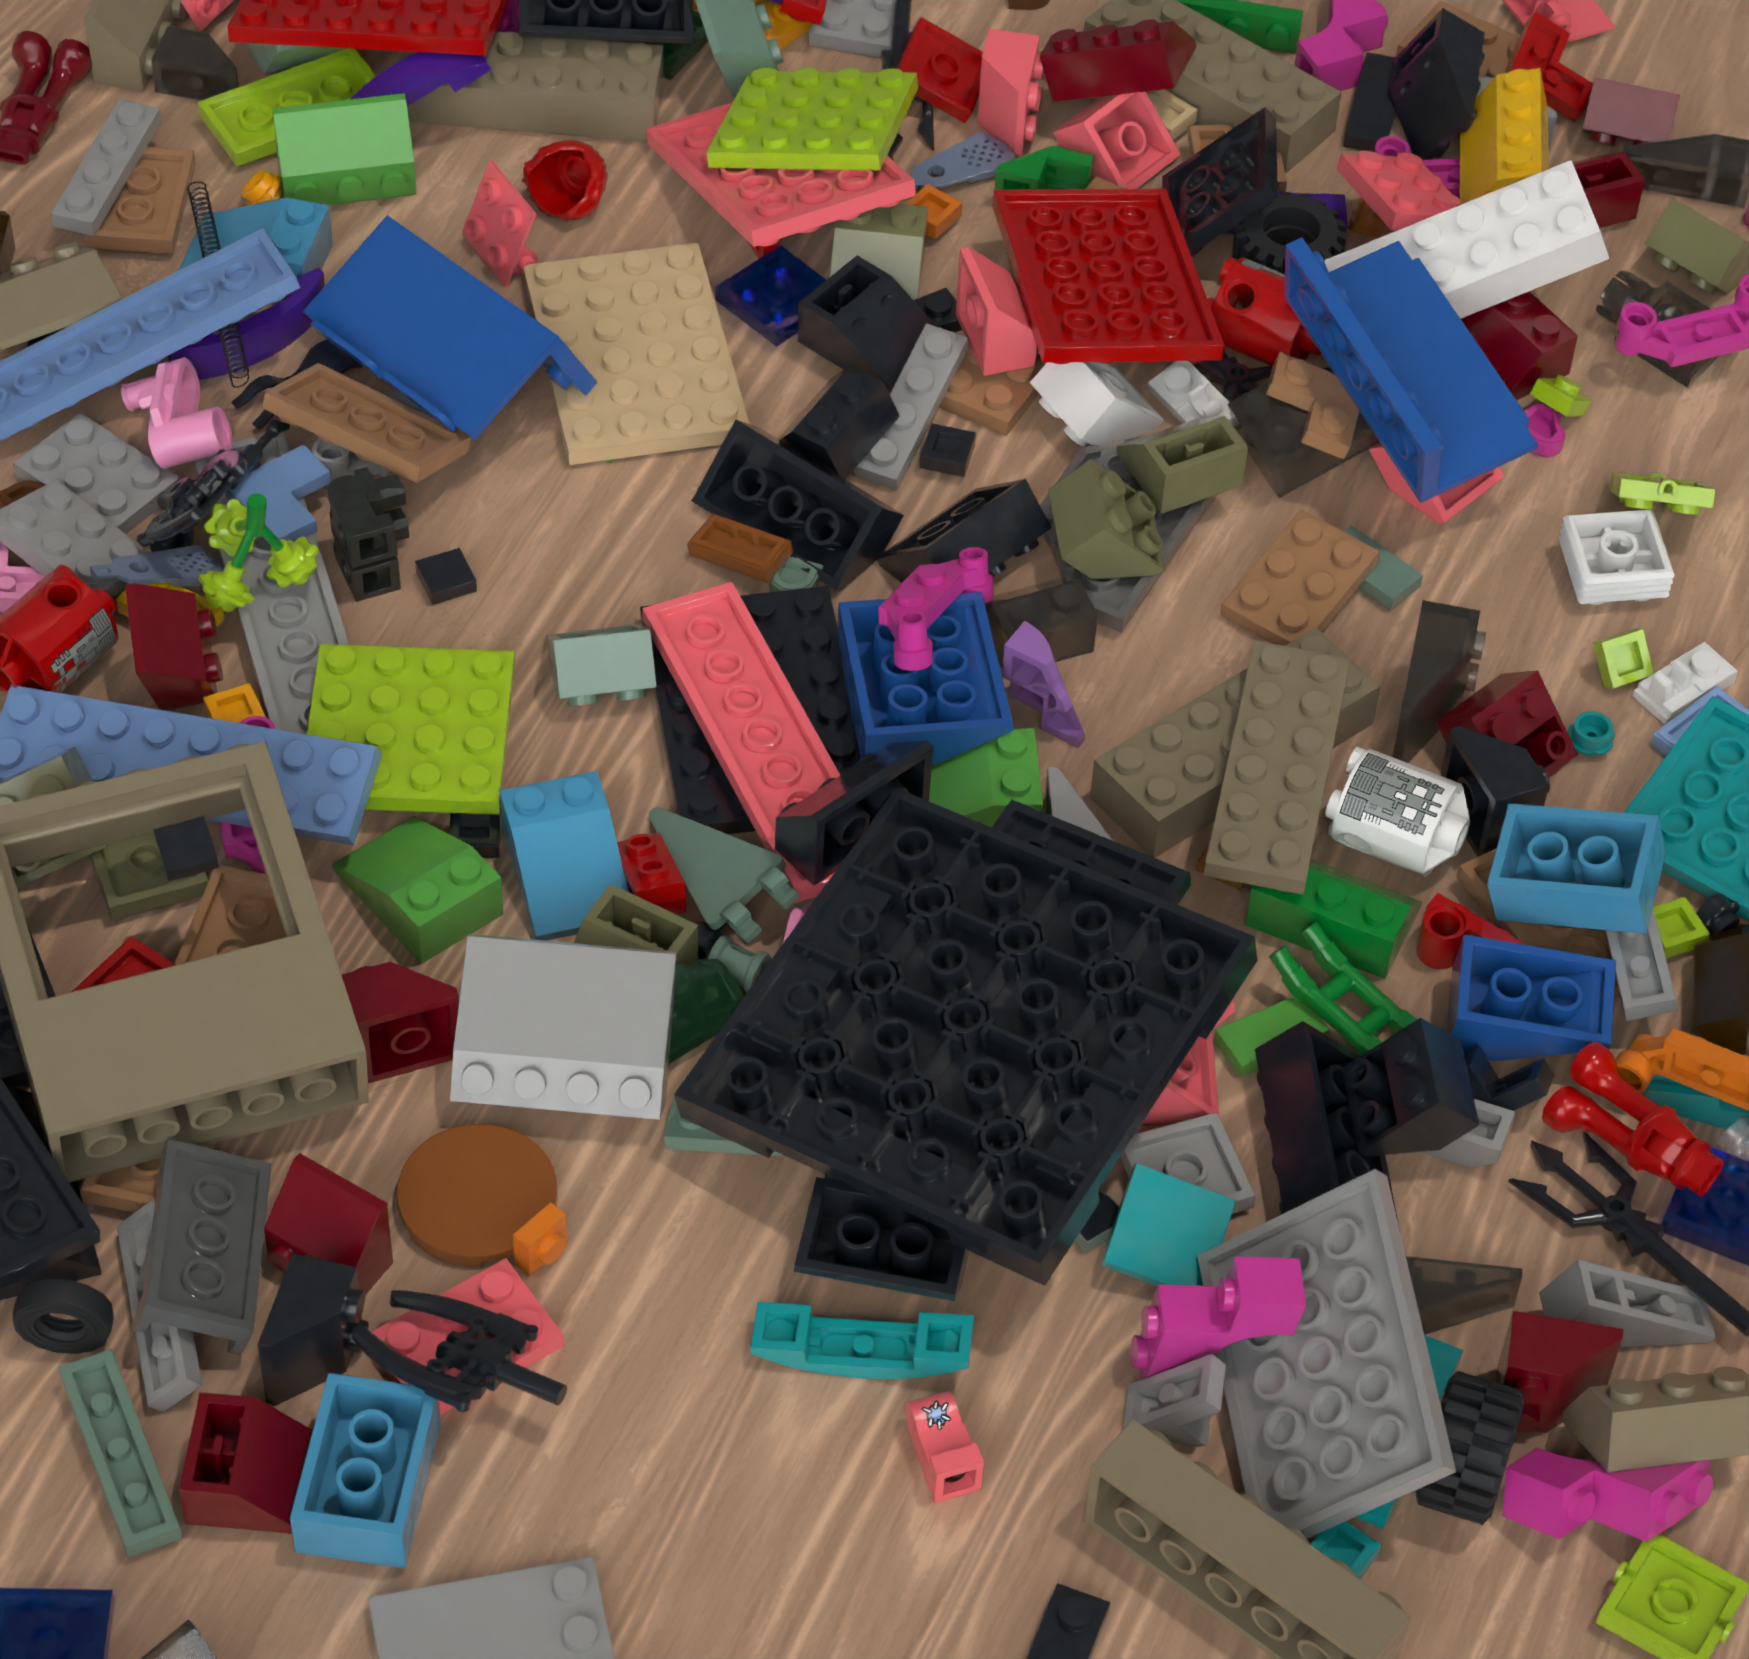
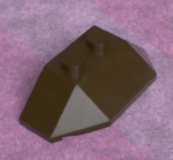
(1722, 989)

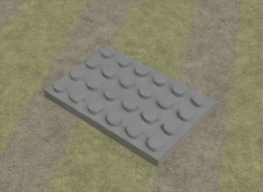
(1351, 1398)

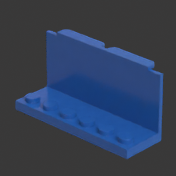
(437, 331)
(1408, 366)

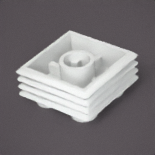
(1616, 556)

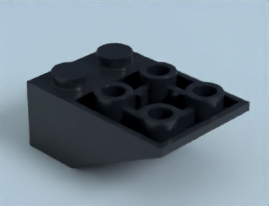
(1438, 83)
(862, 321)

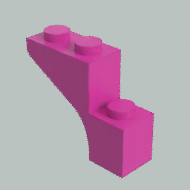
(1338, 50)
(1194, 1321)
(1565, 1492)

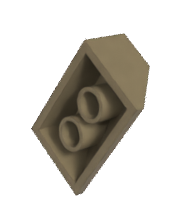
(125, 38)
(52, 293)
(1663, 1419)

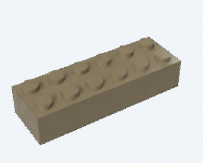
(1236, 78)
(555, 89)
(1172, 773)
(1235, 1555)

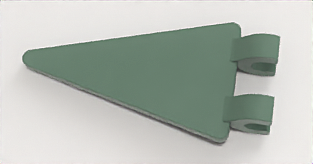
(723, 871)

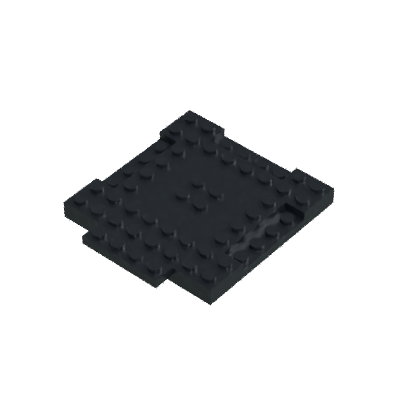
(973, 1023)

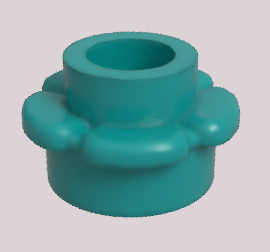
(1592, 733)

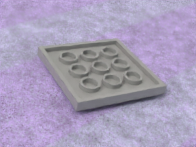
(506, 1615)

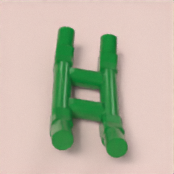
(1344, 978)

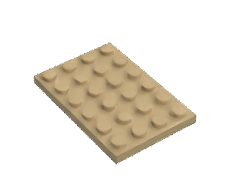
(649, 341)

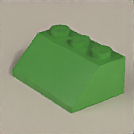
(345, 150)

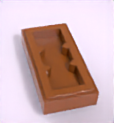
(740, 548)

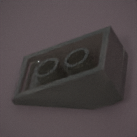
(1274, 440)
(1437, 673)

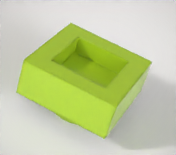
(1561, 395)
(1623, 658)
(1679, 927)

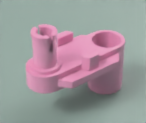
(176, 427)

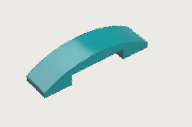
(862, 1347)

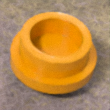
(262, 188)

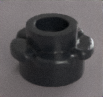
(1719, 914)

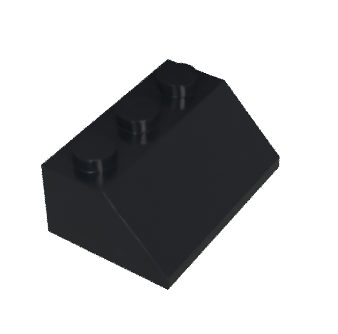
(995, 517)
(830, 821)
(877, 1244)

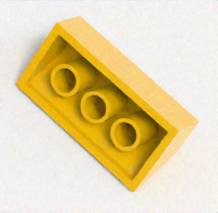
(1506, 136)

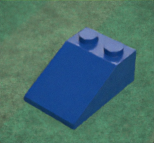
(1529, 999)

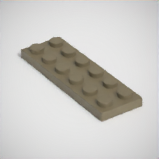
(1277, 767)

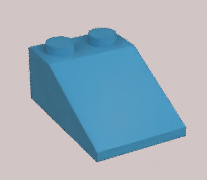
(295, 227)
(561, 850)

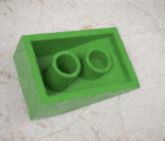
(988, 777)
(424, 886)

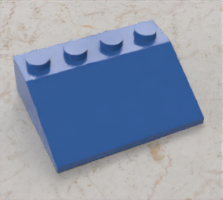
(949, 704)

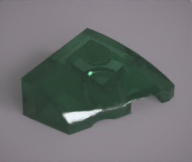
(701, 1004)

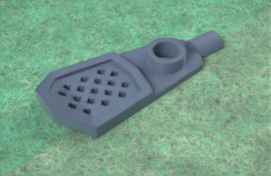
(966, 161)
(173, 566)

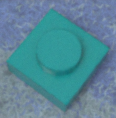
(1348, 1546)

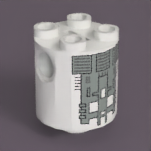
(1398, 812)

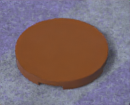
(473, 1191)

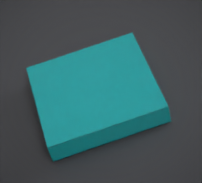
(1165, 1228)

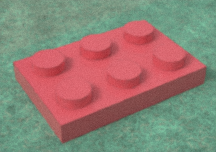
(1396, 187)
(494, 1289)

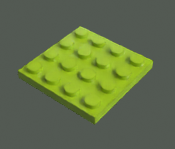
(813, 120)
(430, 714)

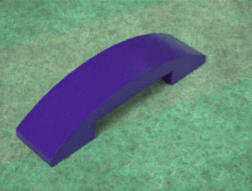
(424, 73)
(261, 334)

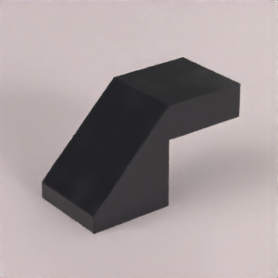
(1509, 1091)

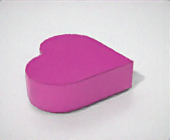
(1545, 429)

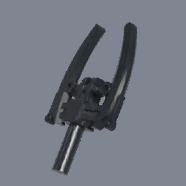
(186, 497)
(481, 1360)

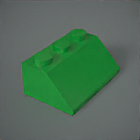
(1354, 913)

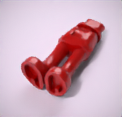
(1659, 1142)

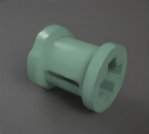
(741, 963)

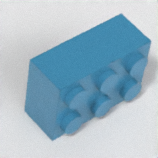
(1577, 868)
(365, 1471)

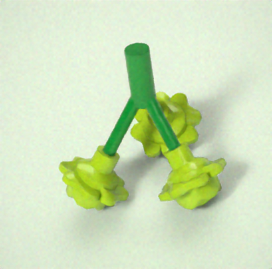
(234, 532)

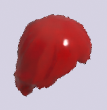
(566, 179)

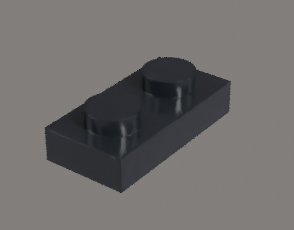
(1070, 1625)

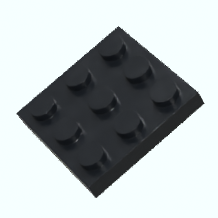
(1225, 181)

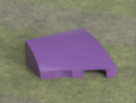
(1038, 683)

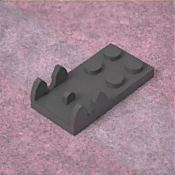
(205, 1244)

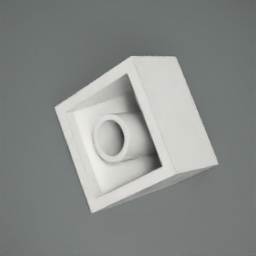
(1094, 403)

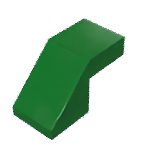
(1046, 169)

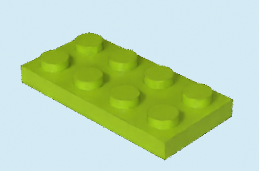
(244, 115)

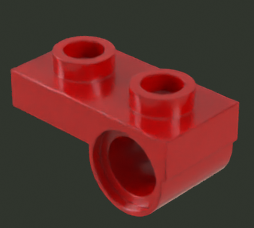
(652, 872)
(1444, 928)

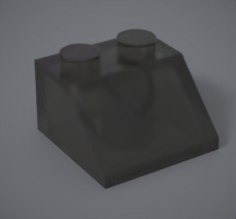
(1055, 608)

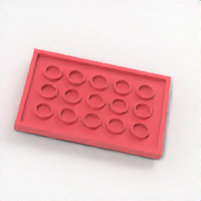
(773, 201)

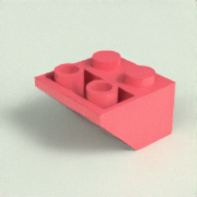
(1010, 87)

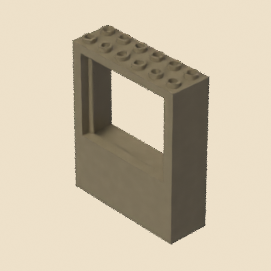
(193, 1045)

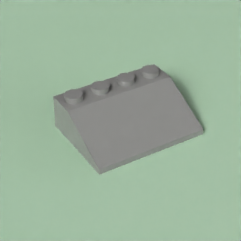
(564, 1027)

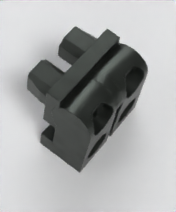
(366, 533)

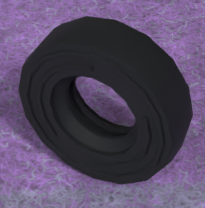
(60, 1296)

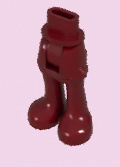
(30, 118)

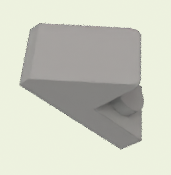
(1179, 1400)

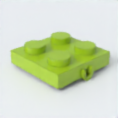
(1679, 495)
(1672, 1601)

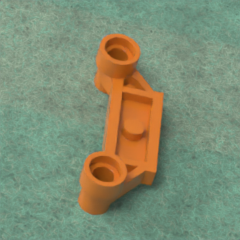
(1689, 1062)

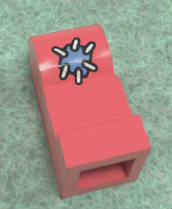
(943, 1446)

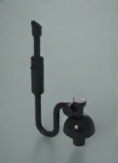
(253, 455)

